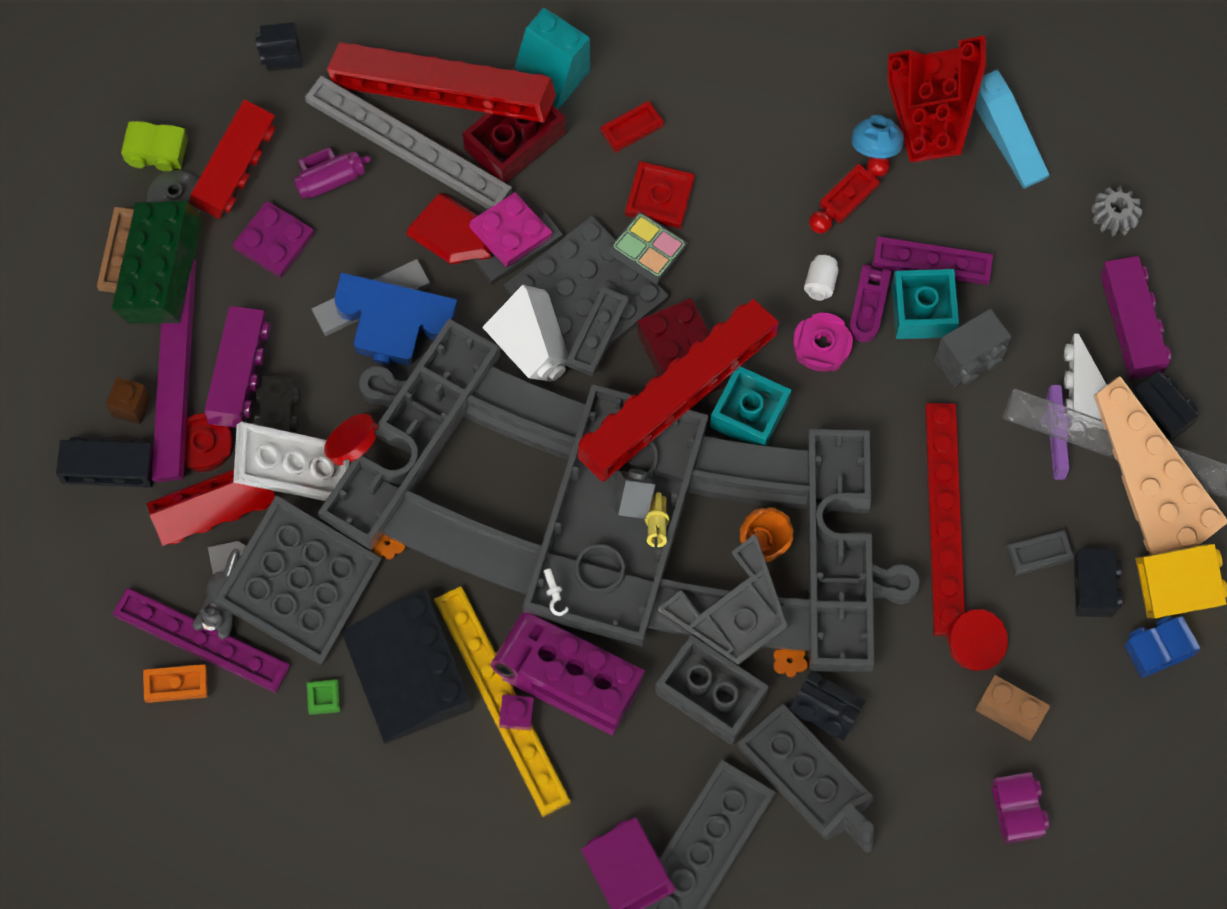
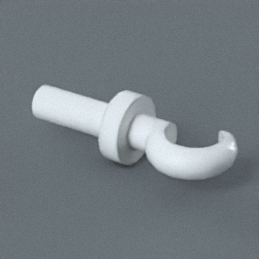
(554, 591)

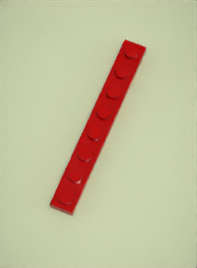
(944, 515)

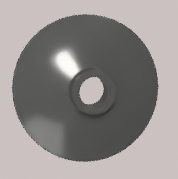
(170, 181)

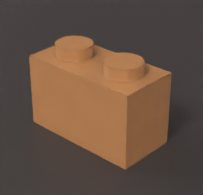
(1012, 708)

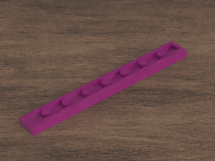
(173, 393)

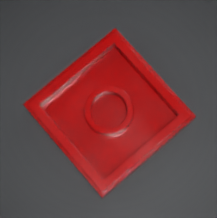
(660, 194)

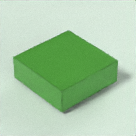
(323, 697)

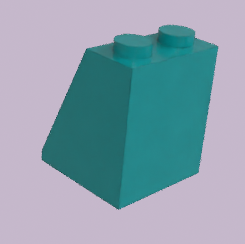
(556, 52)

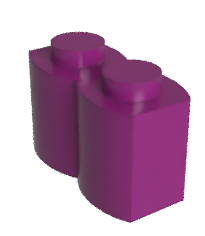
(1019, 808)

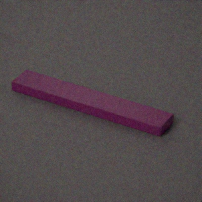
(178, 630)

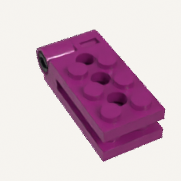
(567, 672)

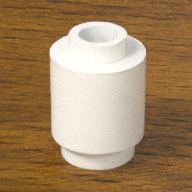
(821, 277)

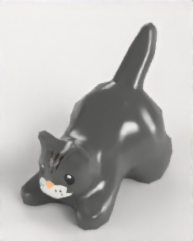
(212, 615)

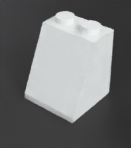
(530, 334)

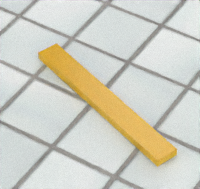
(522, 744)

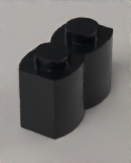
(279, 46)

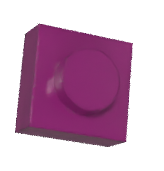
(516, 712)

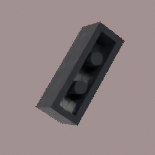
(105, 462)

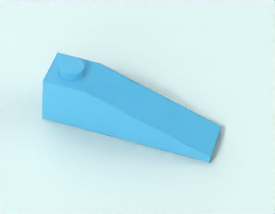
(1008, 129)

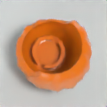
(772, 531)

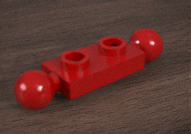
(848, 194)

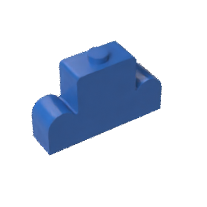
(390, 317)

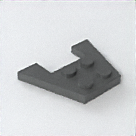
(742, 618)

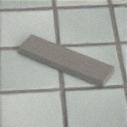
(409, 276)

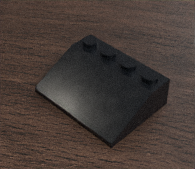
(406, 667)

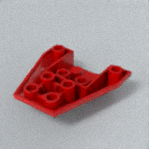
(936, 97)

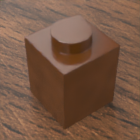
(128, 400)

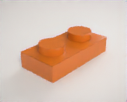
(175, 683)

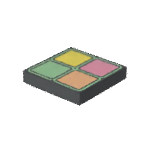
(647, 248)

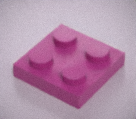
(510, 229)

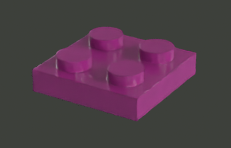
(273, 239)

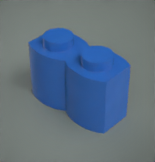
(1161, 646)

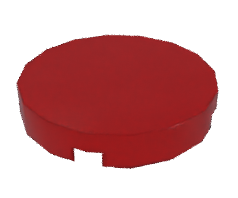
(351, 439)
(206, 451)
(977, 640)

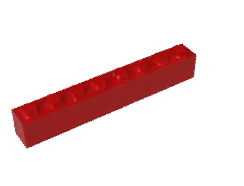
(442, 82)
(676, 390)

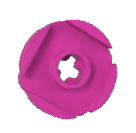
(825, 358)

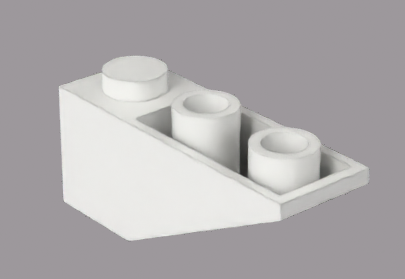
(1082, 378)

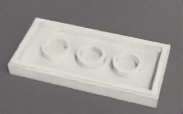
(284, 462)

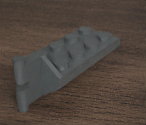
(809, 777)

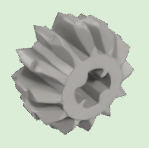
(1105, 212)

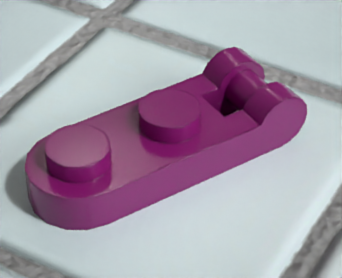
(869, 303)

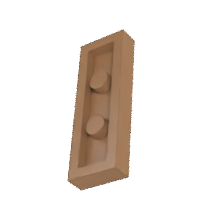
(114, 249)

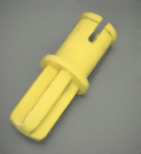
(657, 520)

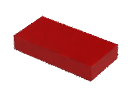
(632, 126)

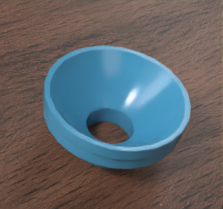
(877, 142)

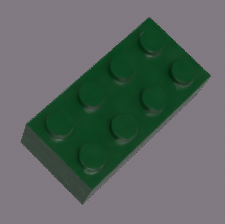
(157, 262)

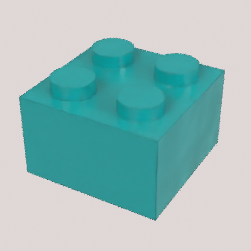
(924, 303)
(750, 408)

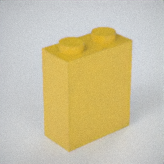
(1181, 581)

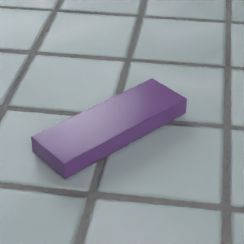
(1058, 447)

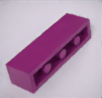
(1135, 317)
(237, 367)

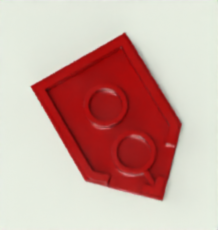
(446, 231)

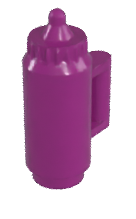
(325, 172)

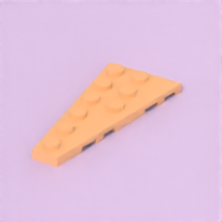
(1160, 486)

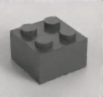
(972, 349)

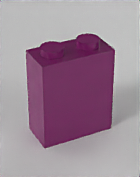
(627, 867)

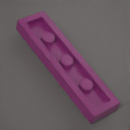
(907, 255)

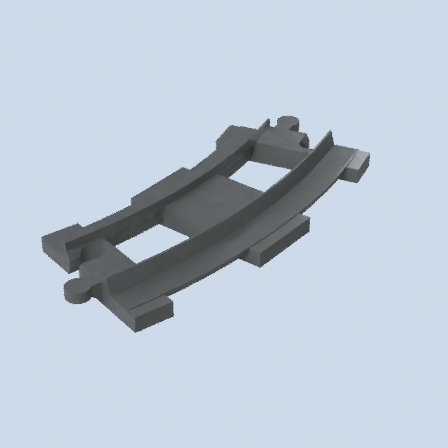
(596, 556)

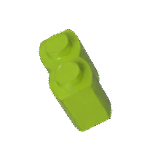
(154, 145)

